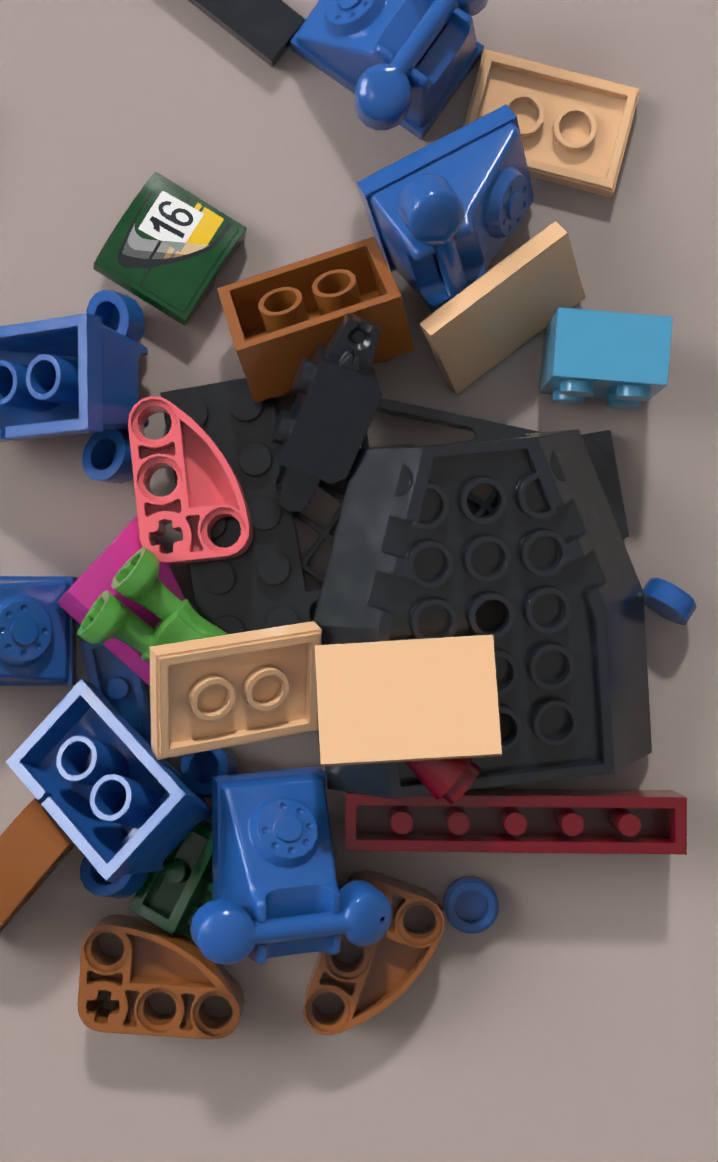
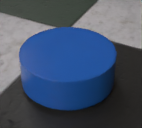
(668, 601)
(470, 904)

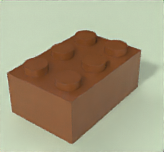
(294, 308)

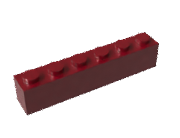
(521, 822)

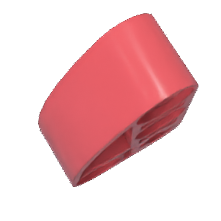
(203, 492)

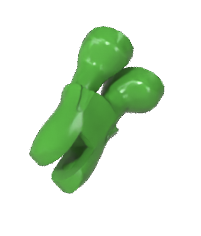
(140, 583)

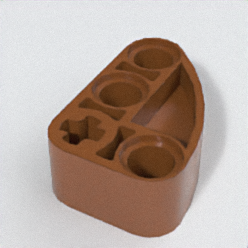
(28, 855)
(153, 964)
(383, 968)

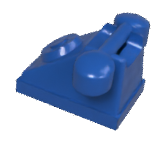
(393, 55)
(450, 205)
(76, 380)
(36, 632)
(113, 791)
(279, 873)

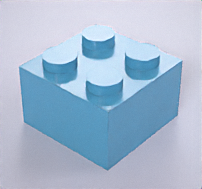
(605, 357)

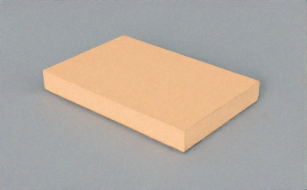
(567, 121)
(504, 308)
(233, 689)
(407, 700)

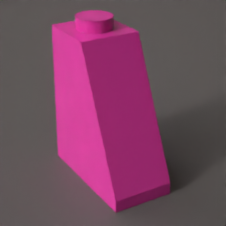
(98, 578)

